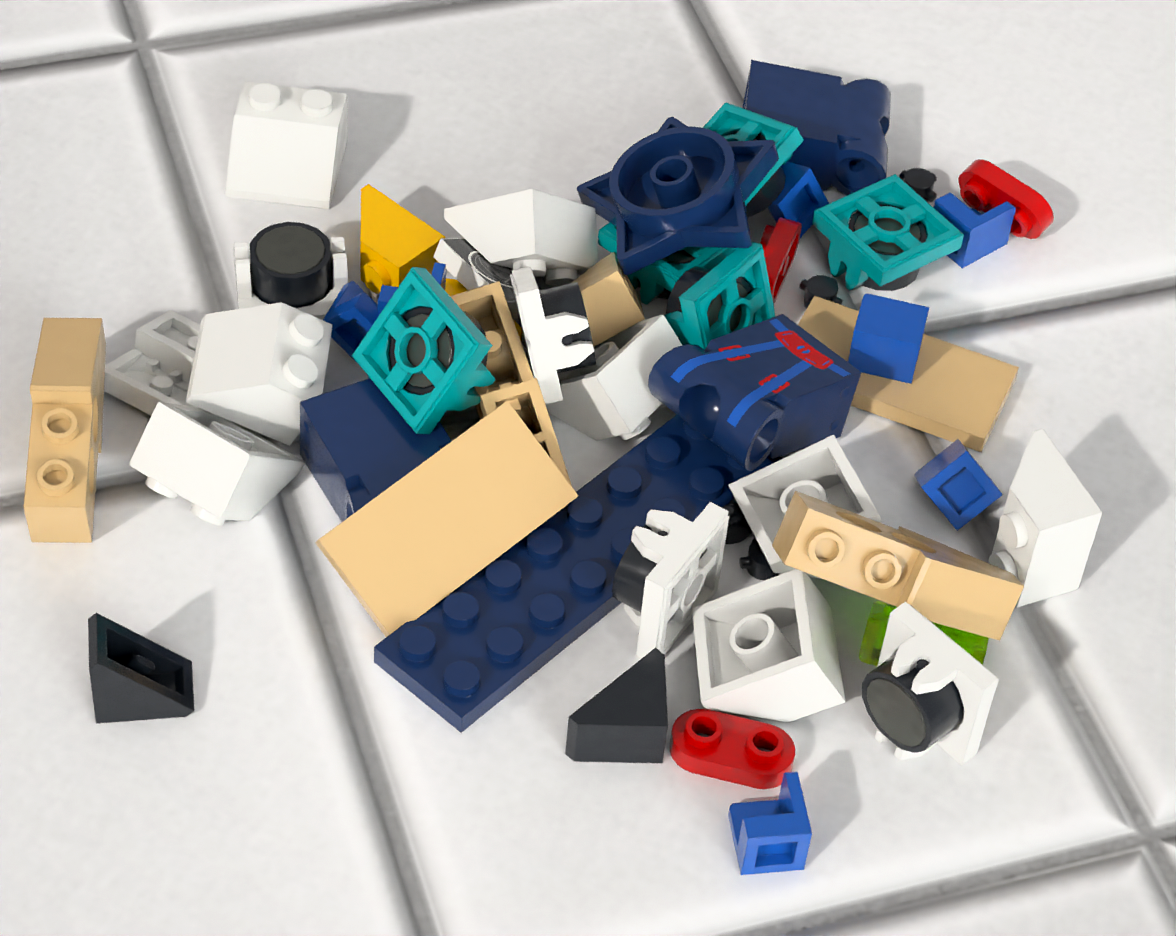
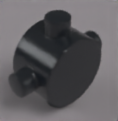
(921, 182)
(822, 287)
(737, 526)
(756, 563)

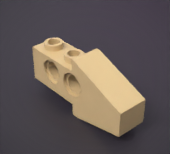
(509, 367)
(65, 430)
(896, 566)

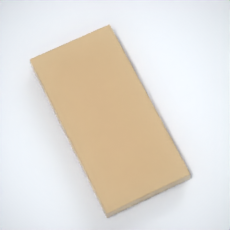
(951, 391)
(447, 519)

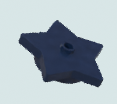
(679, 192)

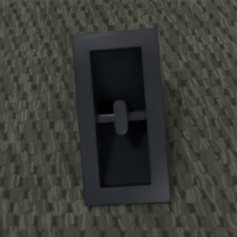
(135, 675)
(624, 719)

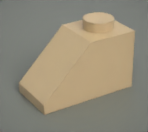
(609, 299)

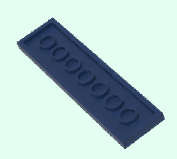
(554, 580)

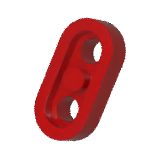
(988, 186)
(779, 251)
(731, 748)

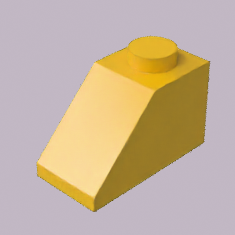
(392, 241)

